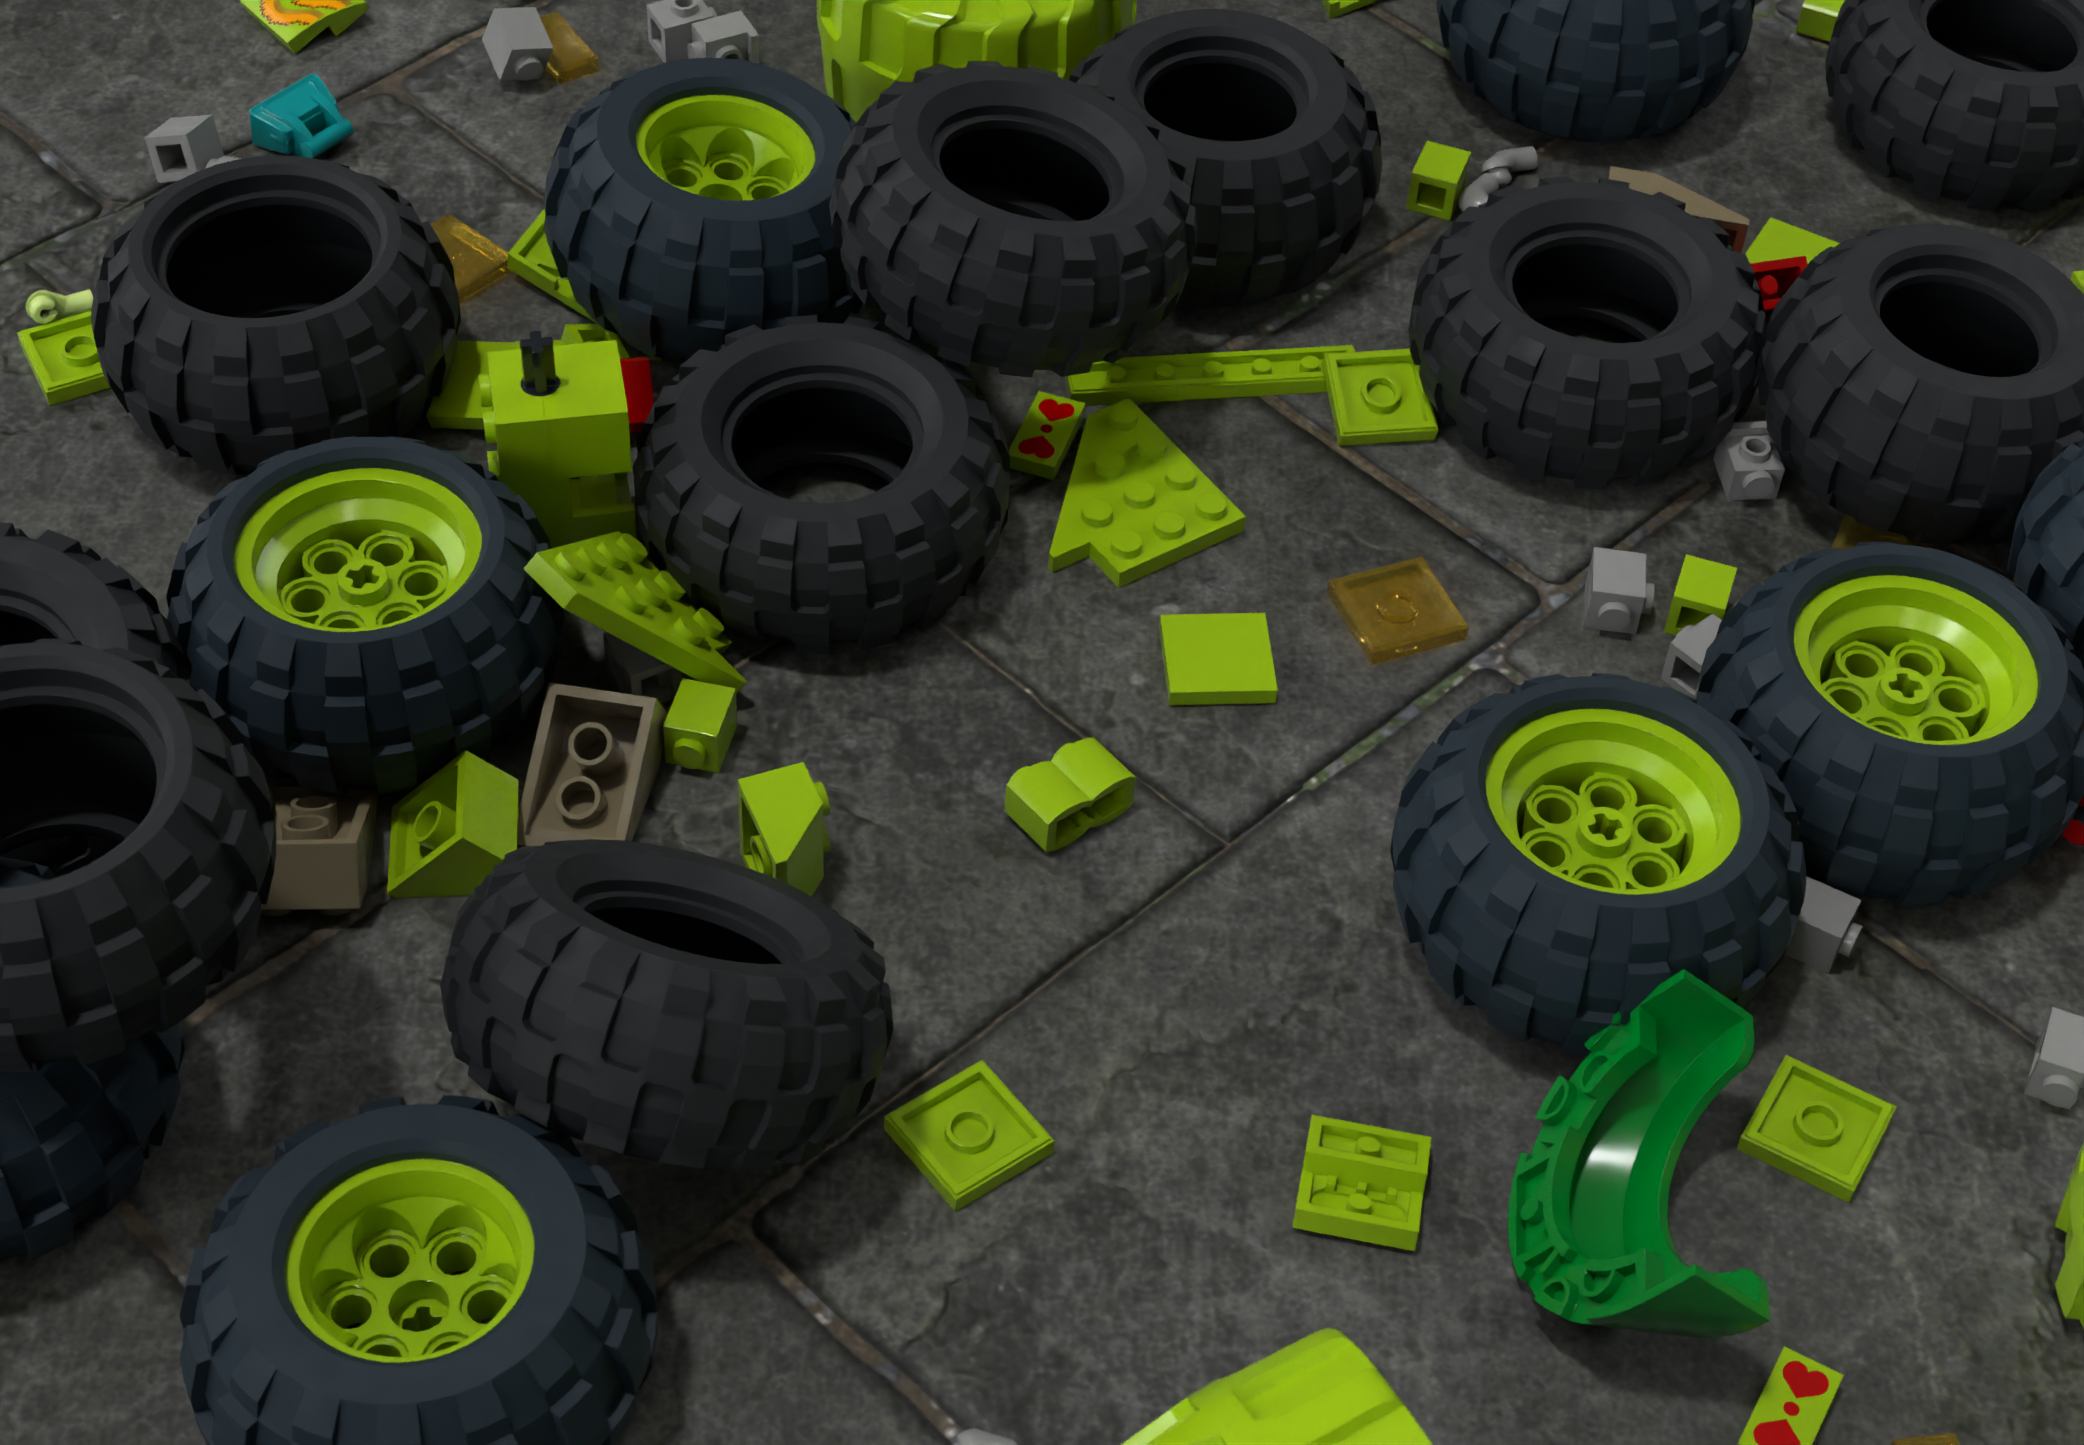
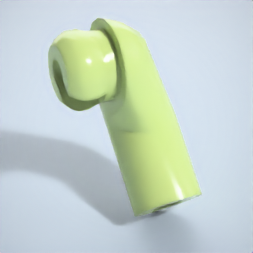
(49, 306)

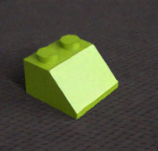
(784, 826)
(452, 830)

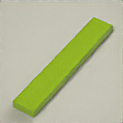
(1203, 376)

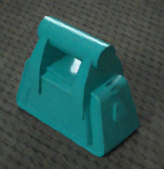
(299, 120)

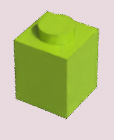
(1438, 180)
(1700, 591)
(700, 725)

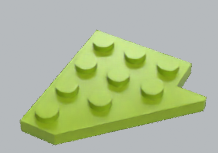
(1136, 500)
(627, 596)

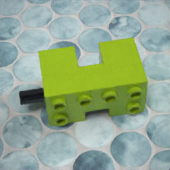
(561, 435)

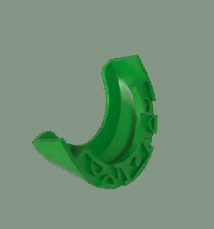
(1597, 1184)

